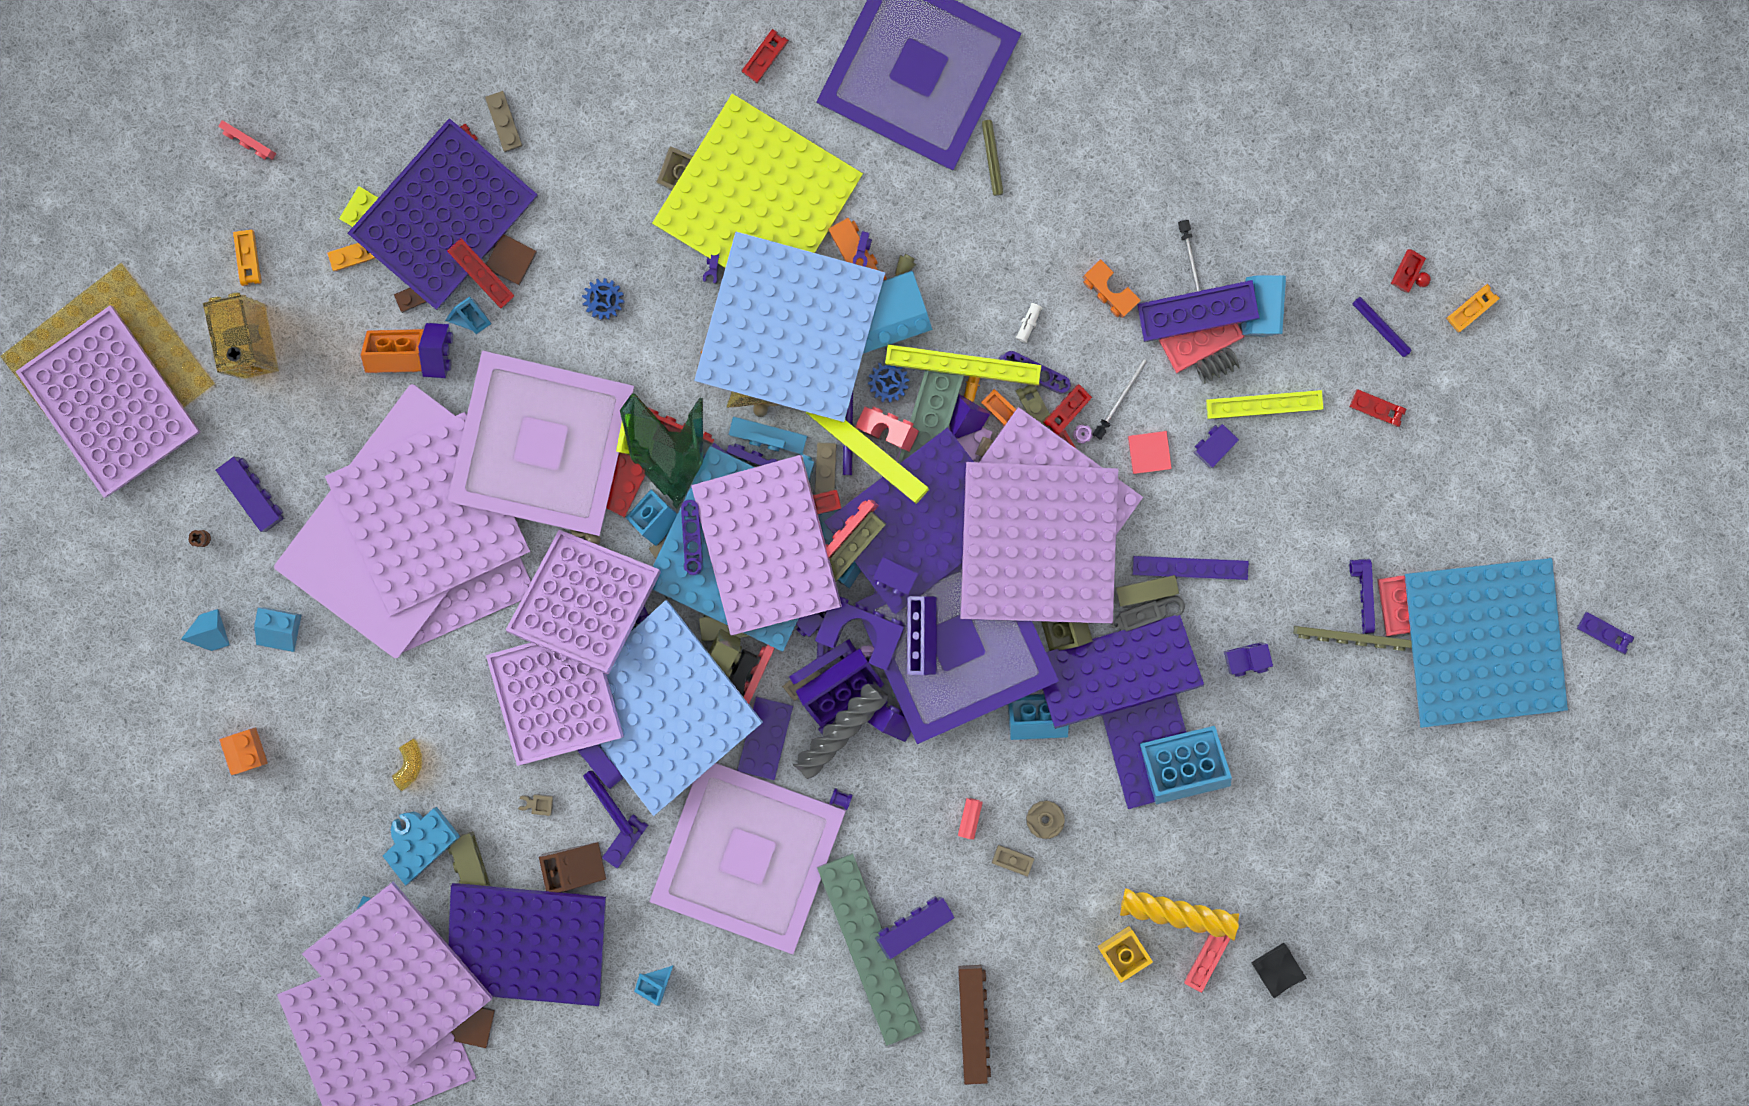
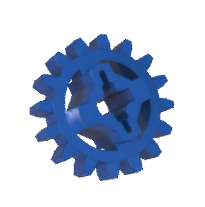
(610, 293)
(885, 391)

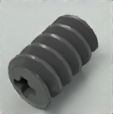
(1217, 364)

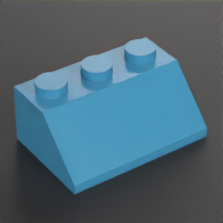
(1270, 304)
(1032, 720)

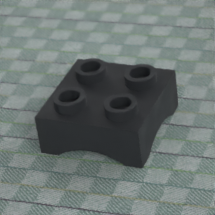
(742, 667)
(1278, 970)

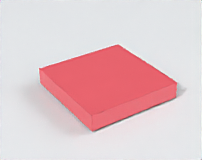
(1149, 452)

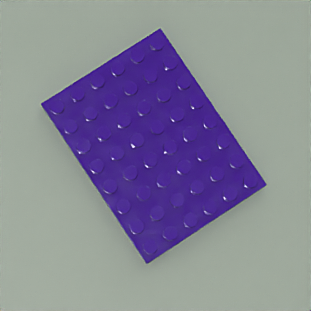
(442, 196)
(919, 535)
(530, 942)

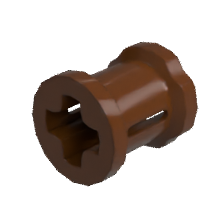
(205, 539)

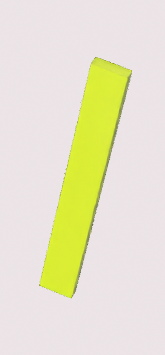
(963, 365)
(874, 457)

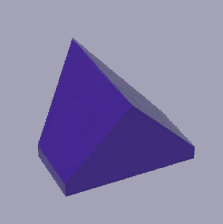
(967, 417)

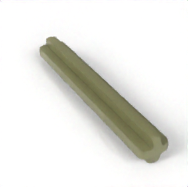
(992, 157)

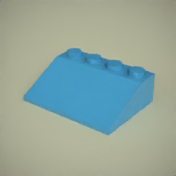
(898, 313)
(1185, 765)

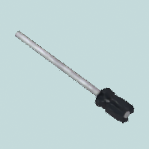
(1184, 227)
(1100, 431)

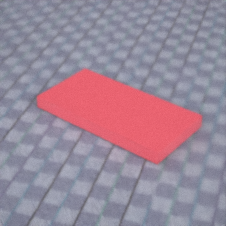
(1191, 347)

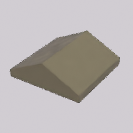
(673, 167)

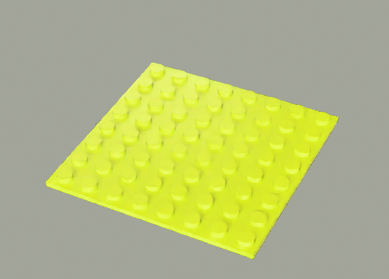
(756, 182)

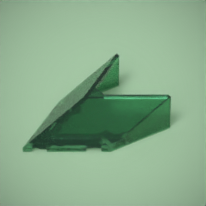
(666, 456)

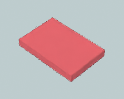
(1394, 605)

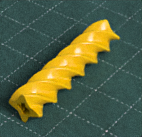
(1179, 914)

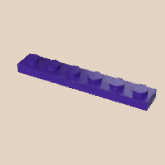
(1190, 567)

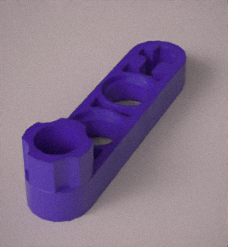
(1016, 357)
(689, 537)
(1363, 569)
(842, 650)

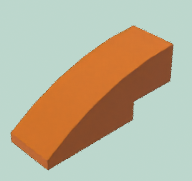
(998, 407)

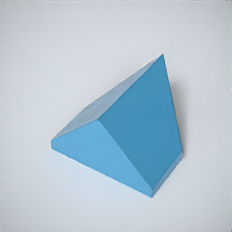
(469, 315)
(207, 632)
(653, 985)

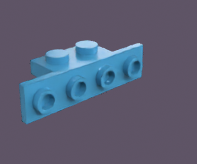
(767, 435)

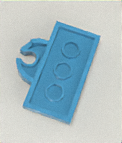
(418, 843)

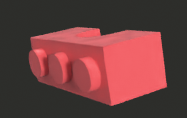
(900, 433)

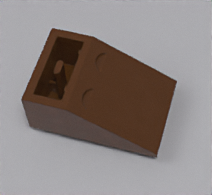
(572, 867)

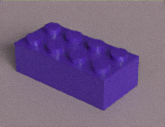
(836, 686)

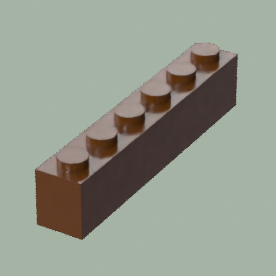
(973, 1024)

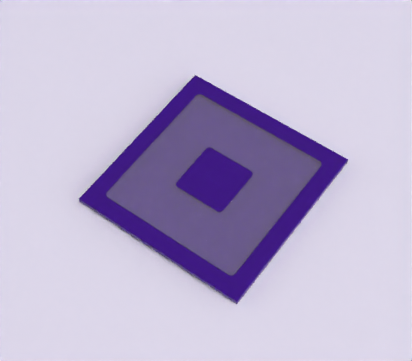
(919, 73)
(977, 663)

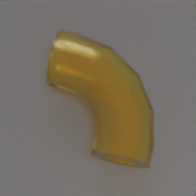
(411, 765)

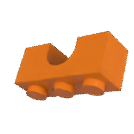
(1120, 302)

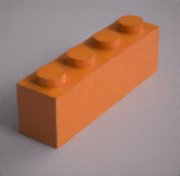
(847, 241)

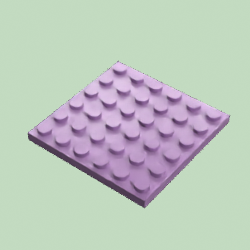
(583, 601)
(551, 702)

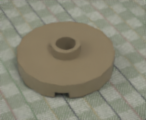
(1052, 827)

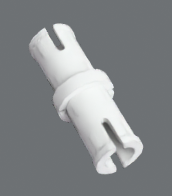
(1029, 322)

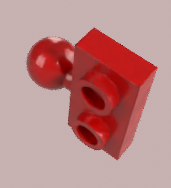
(1409, 272)

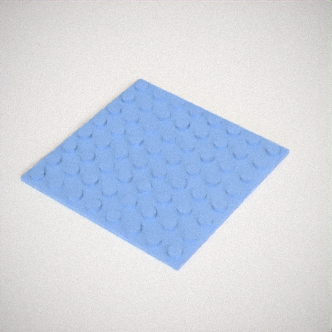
(789, 326)
(672, 709)

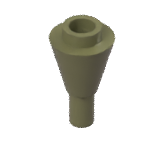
(905, 264)

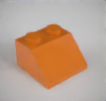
(243, 751)

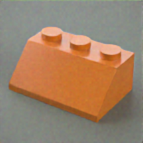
(391, 351)

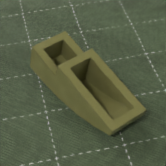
(1147, 590)

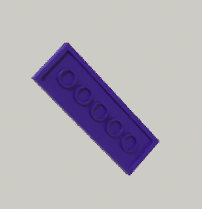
(1198, 311)

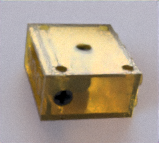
(240, 336)

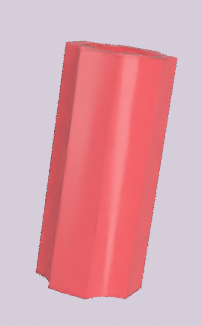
(970, 818)

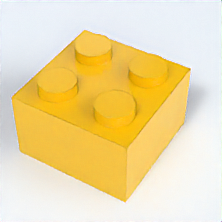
(1125, 954)

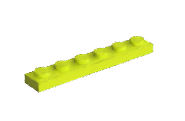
(1264, 404)

